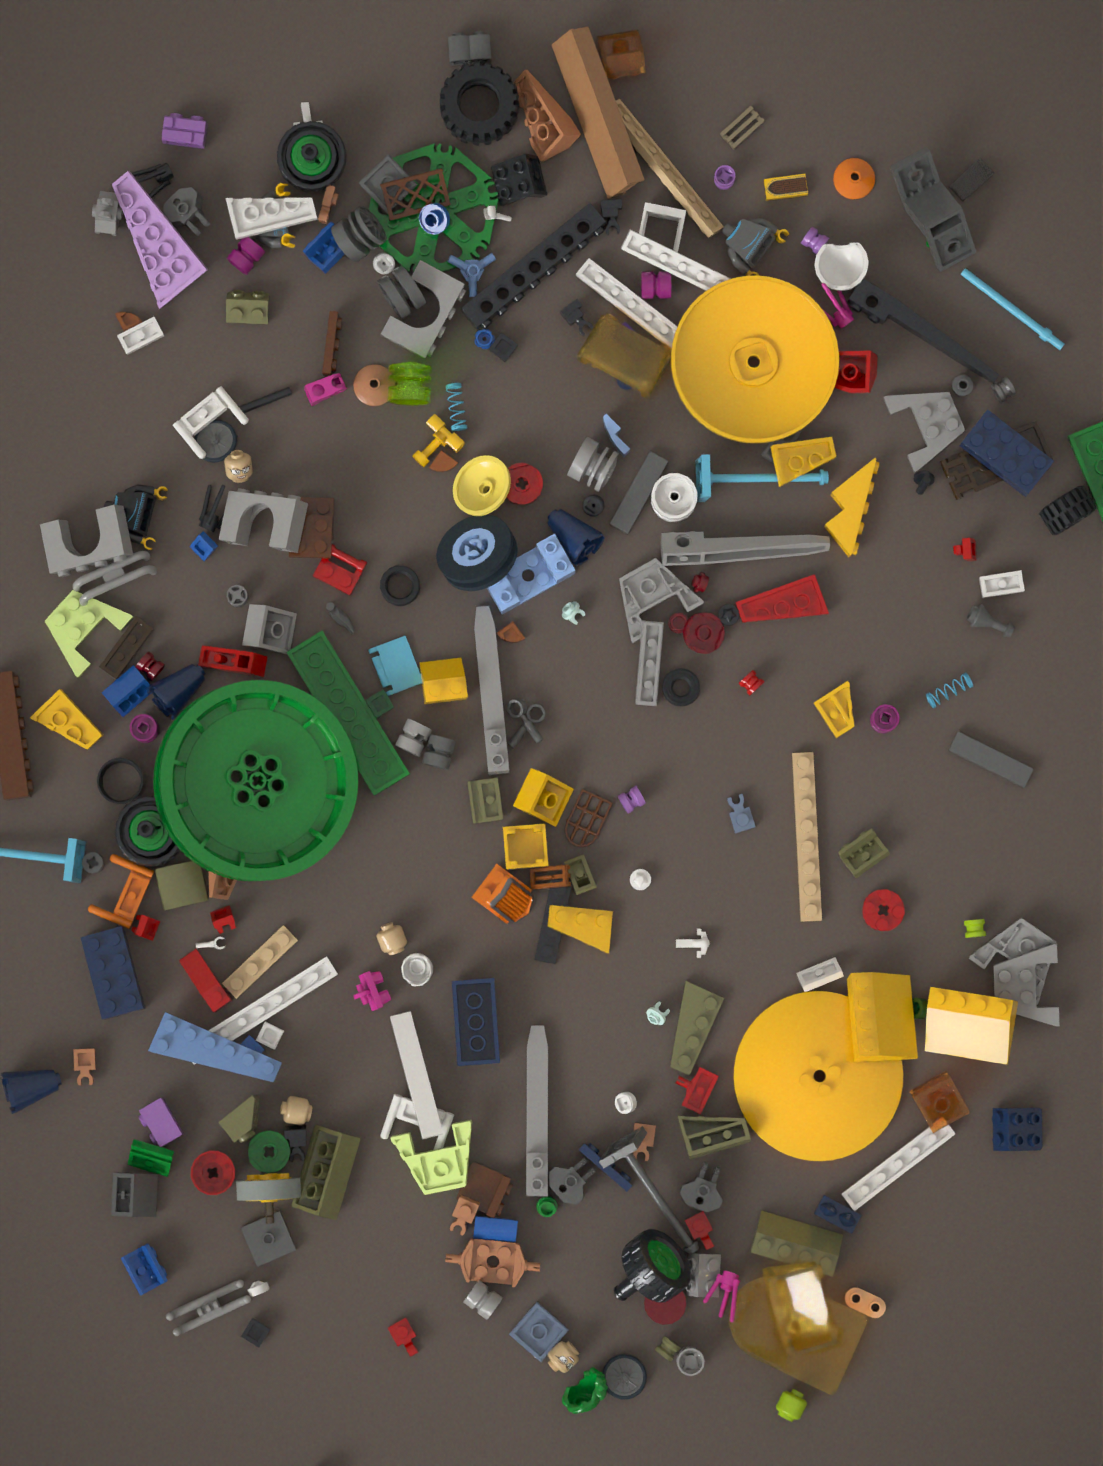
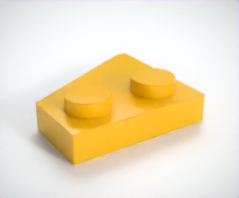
(837, 709)

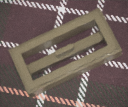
(755, 115)

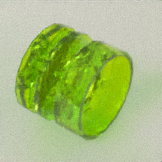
(409, 382)

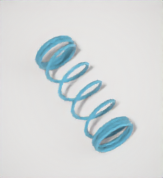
(458, 427)
(969, 682)

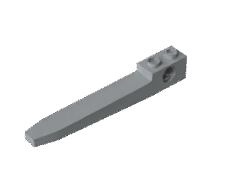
(694, 549)
(491, 692)
(537, 1114)

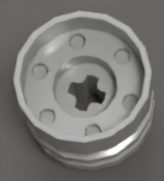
(593, 464)

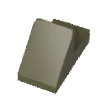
(580, 874)

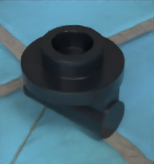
(923, 479)

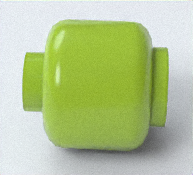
(791, 1405)

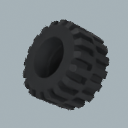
(1067, 510)

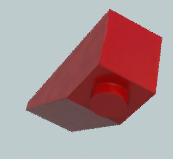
(233, 661)
(205, 981)

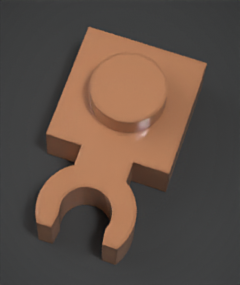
(330, 198)
(84, 1061)
(648, 1140)
(464, 1212)

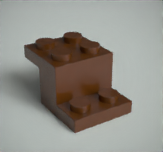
(317, 529)

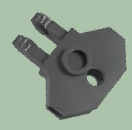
(186, 209)
(572, 1180)
(702, 1188)

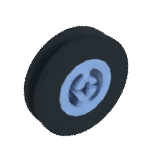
(462, 548)

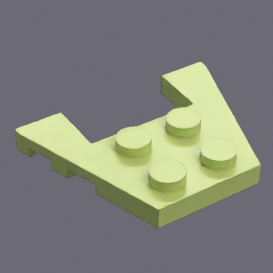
(73, 623)
(438, 1168)

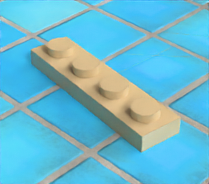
(260, 962)

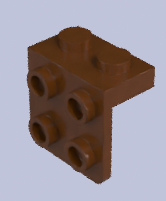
(487, 1188)

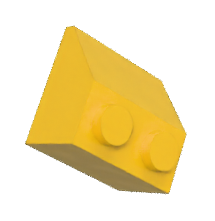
(443, 681)
(543, 797)

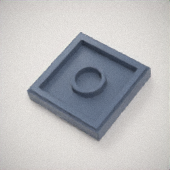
(538, 1331)

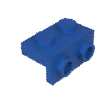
(324, 250)
(144, 1269)

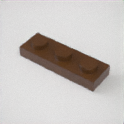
(332, 343)

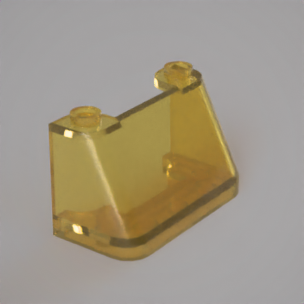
(625, 355)
(799, 1307)

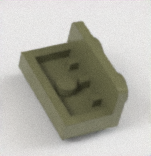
(247, 307)
(863, 853)

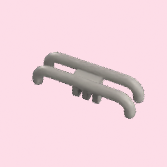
(113, 576)
(208, 1307)

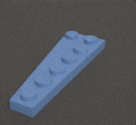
(197, 1045)

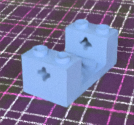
(549, 567)

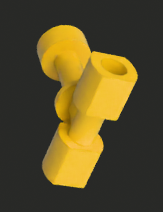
(442, 437)

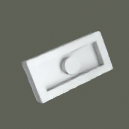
(140, 335)
(1001, 584)
(820, 974)

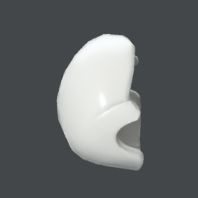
(417, 969)

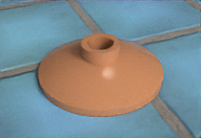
(367, 394)

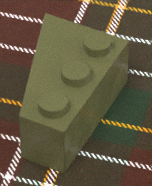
(712, 1135)

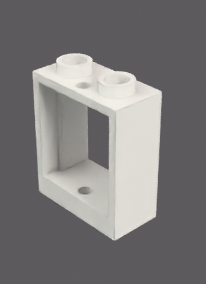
(664, 213)

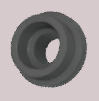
(959, 391)

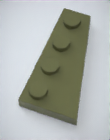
(694, 1023)

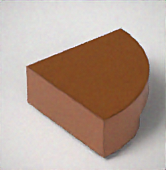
(127, 320)
(443, 463)
(510, 633)

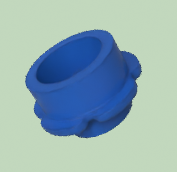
(489, 338)

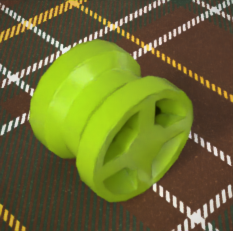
(974, 928)

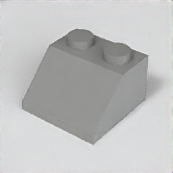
(269, 629)

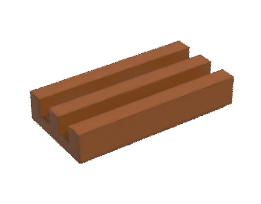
(565, 876)

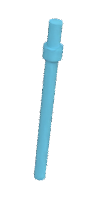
(1045, 333)

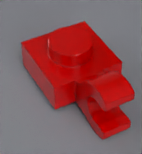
(699, 1227)
(402, 1334)

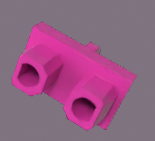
(368, 992)

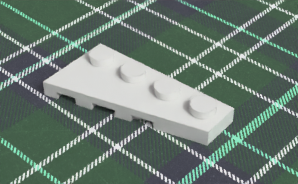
(259, 216)

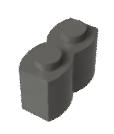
(469, 49)

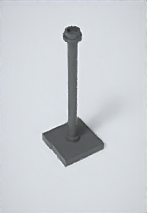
(624, 1149)

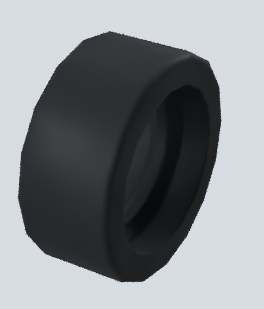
(400, 570)

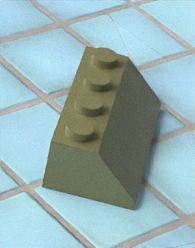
(242, 1120)
(326, 1172)
(796, 1242)

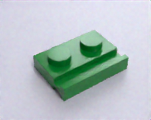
(150, 1157)

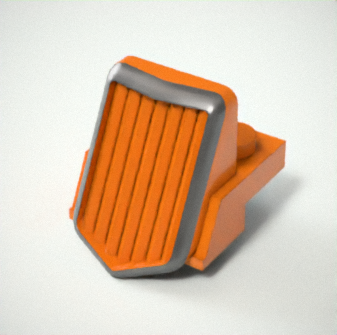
(504, 895)

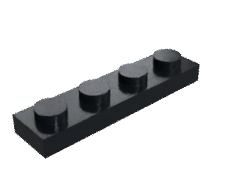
(550, 938)

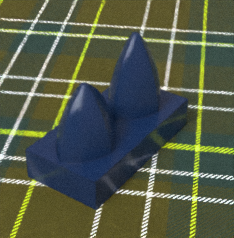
(837, 1214)

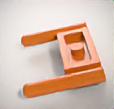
(131, 895)

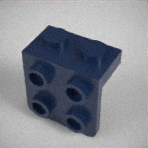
(1017, 1129)

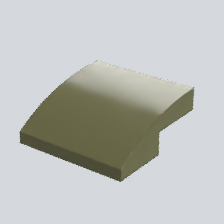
(181, 885)

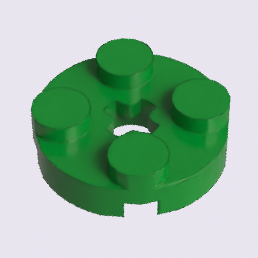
(269, 1139)

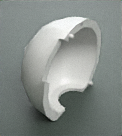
(841, 266)

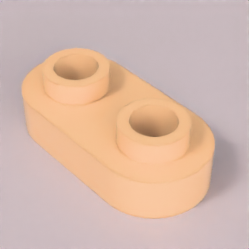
(865, 1302)

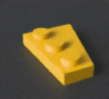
(801, 457)
(66, 718)
(586, 925)

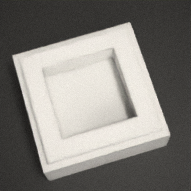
(270, 1035)

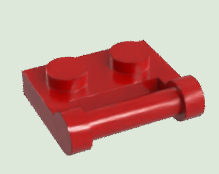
(337, 576)

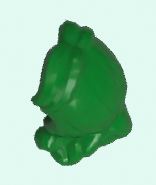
(587, 1393)

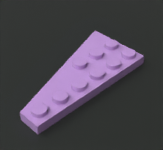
(161, 248)

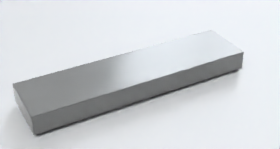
(649, 663)

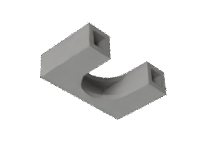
(421, 340)
(244, 506)
(113, 543)

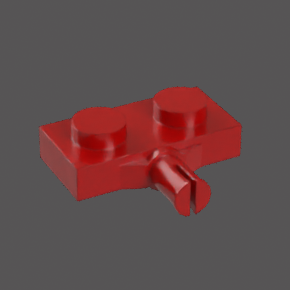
(698, 1089)

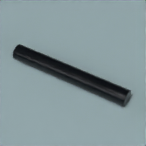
(265, 400)

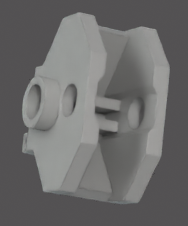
(107, 213)

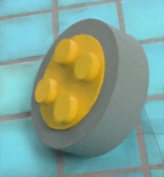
(268, 1189)

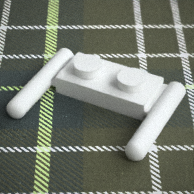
(204, 414)
(403, 1109)

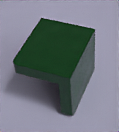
(379, 703)

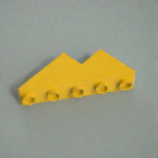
(852, 498)

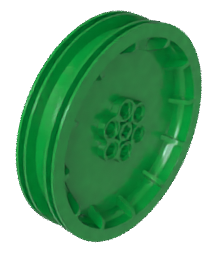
(310, 762)

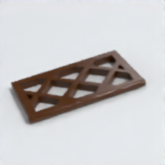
(402, 182)

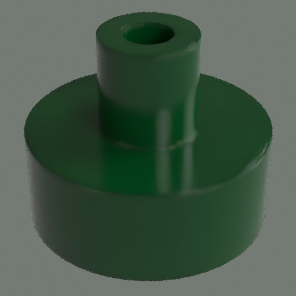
(920, 1008)

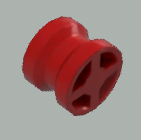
(751, 682)

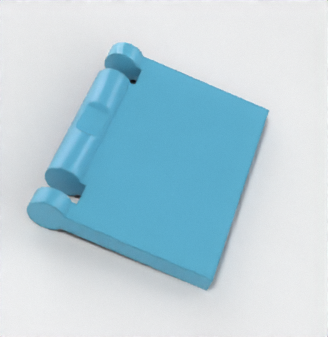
(396, 665)

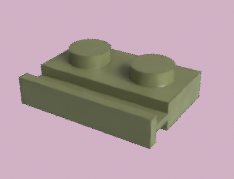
(485, 800)

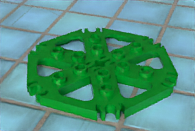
(460, 201)

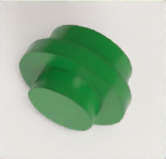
(546, 1206)

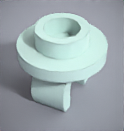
(570, 610)
(655, 1016)

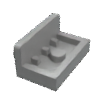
(703, 1274)

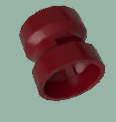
(150, 666)

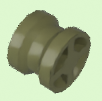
(667, 1348)

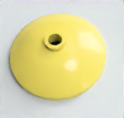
(475, 479)

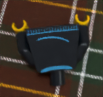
(138, 509)

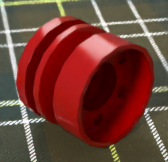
(210, 1160)

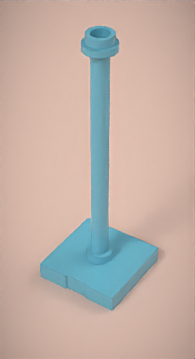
(705, 478)
(72, 859)

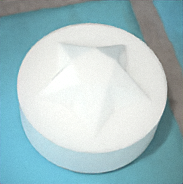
(383, 263)
(640, 879)
(625, 1102)
(257, 1288)

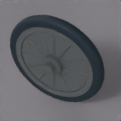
(217, 440)
(625, 1376)

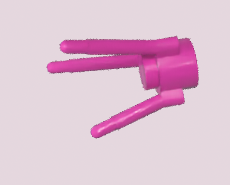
(844, 314)
(729, 1282)

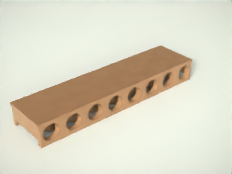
(597, 111)

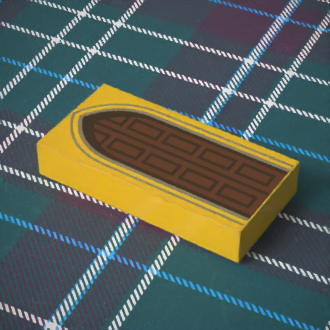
(785, 187)

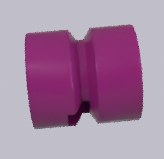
(245, 255)
(655, 284)
(884, 719)
(144, 728)

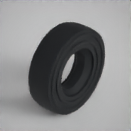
(671, 696)

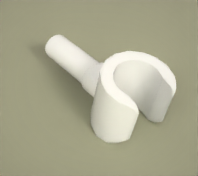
(490, 213)
(210, 944)

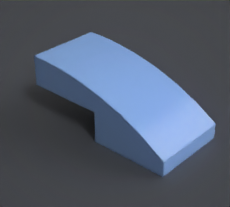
(612, 430)

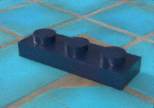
(621, 1179)

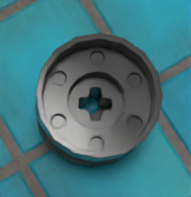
(358, 233)

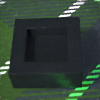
(503, 347)
(255, 1332)

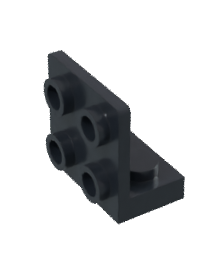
(518, 179)

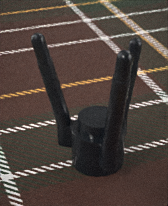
(161, 173)
(210, 520)

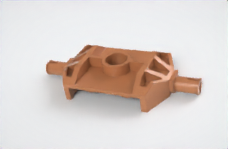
(475, 1266)

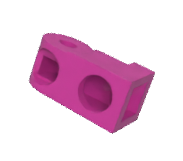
(324, 388)

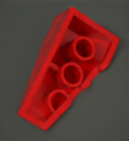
(856, 371)

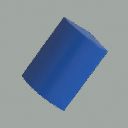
(127, 691)
(495, 1229)

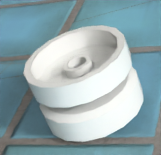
(666, 507)

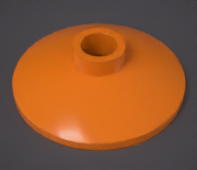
(850, 188)

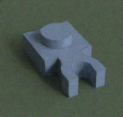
(741, 817)

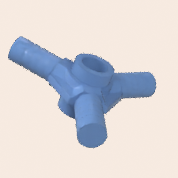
(471, 270)

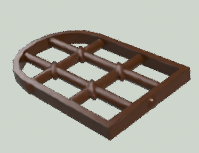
(595, 815)

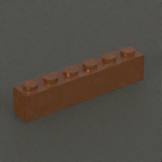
(13, 761)

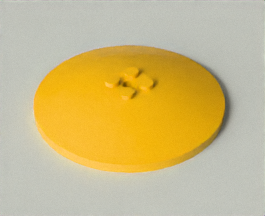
(762, 321)
(779, 1089)

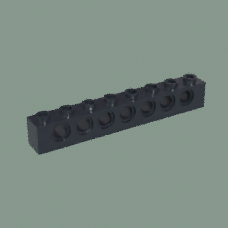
(587, 216)

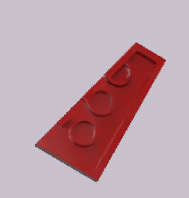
(791, 600)

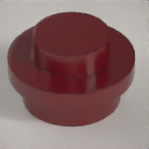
(700, 582)
(677, 622)

